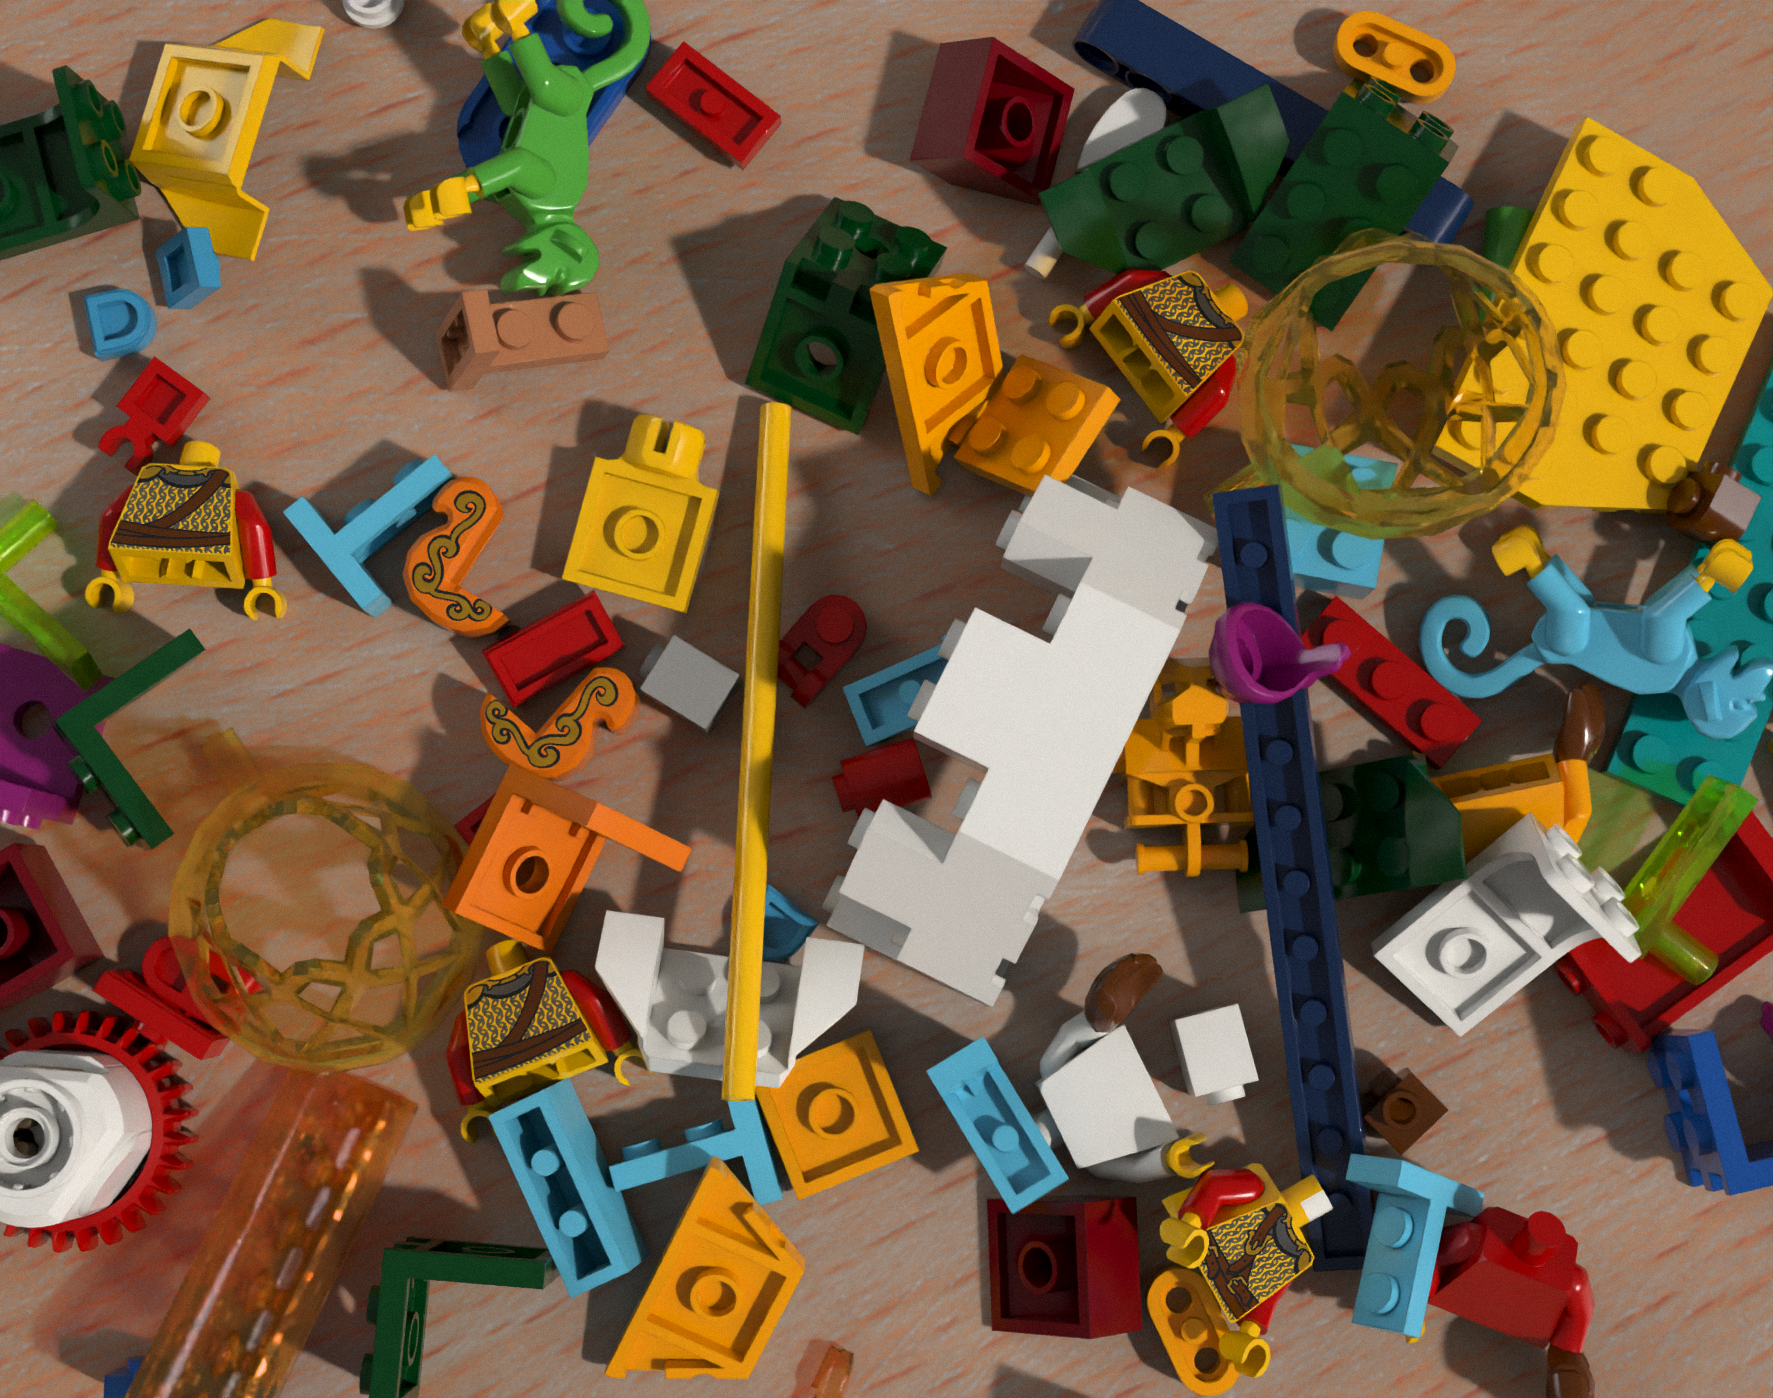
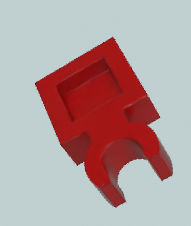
(159, 407)

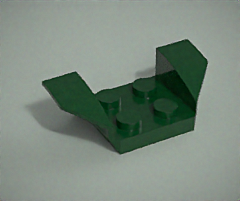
(1172, 188)
(1382, 829)

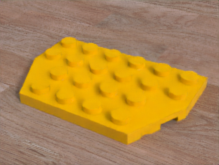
(1648, 325)

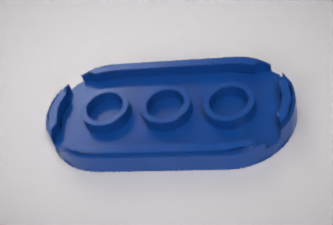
(484, 125)

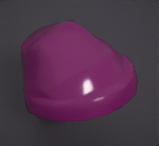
(1263, 659)

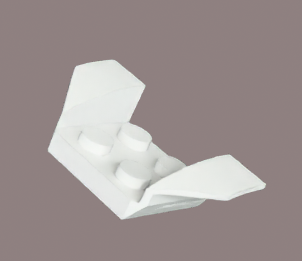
(681, 998)

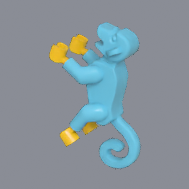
(1620, 643)

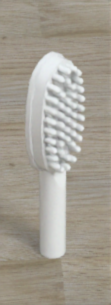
(1126, 121)

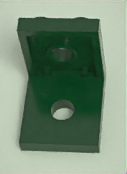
(828, 301)
(96, 764)
(401, 1300)

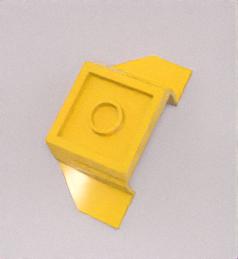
(206, 123)

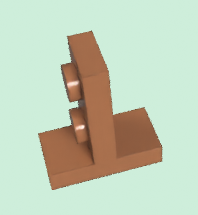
(517, 335)

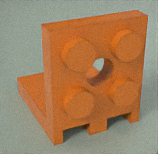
(565, 839)

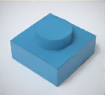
(188, 268)

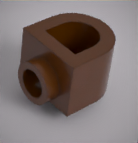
(1711, 505)
(1401, 1107)

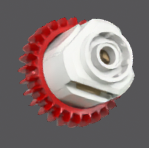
(86, 1130)

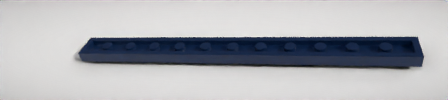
(1299, 892)

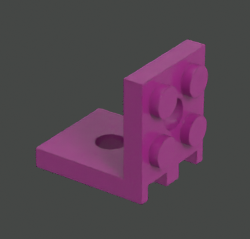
(34, 770)

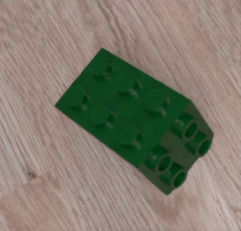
(64, 170)
(1357, 173)

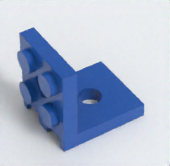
(1703, 1114)

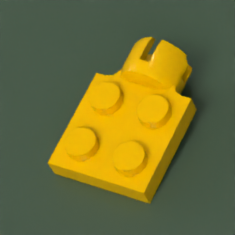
(645, 517)

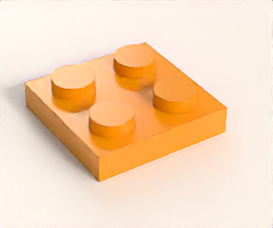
(1036, 426)
(836, 1116)

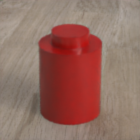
(880, 774)

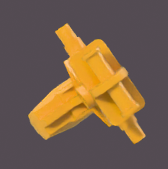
(1187, 772)

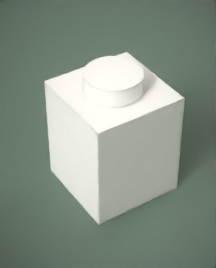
(1214, 1053)

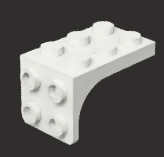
(1504, 924)

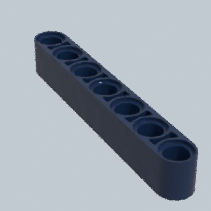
(1194, 74)

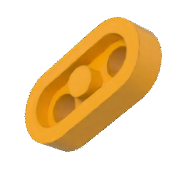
(1395, 51)
(1190, 1329)

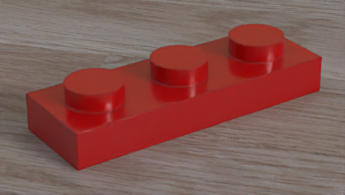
(1392, 685)

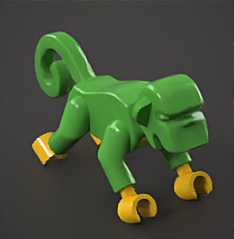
(546, 142)

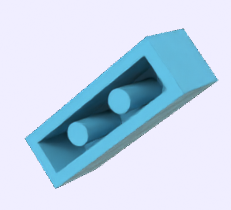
(569, 1187)

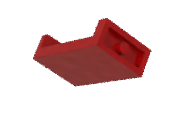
(1725, 912)

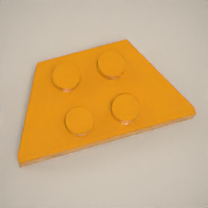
(938, 362)
(712, 1288)

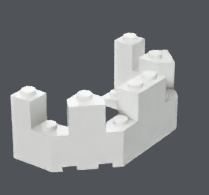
(1037, 723)

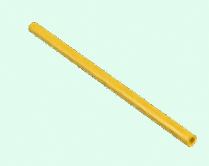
(756, 756)

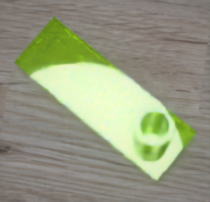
(17, 539)
(1675, 871)

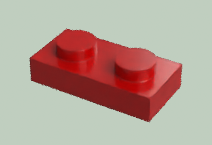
(713, 105)

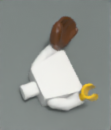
(1101, 1092)

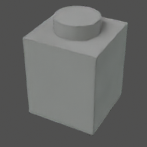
(689, 683)

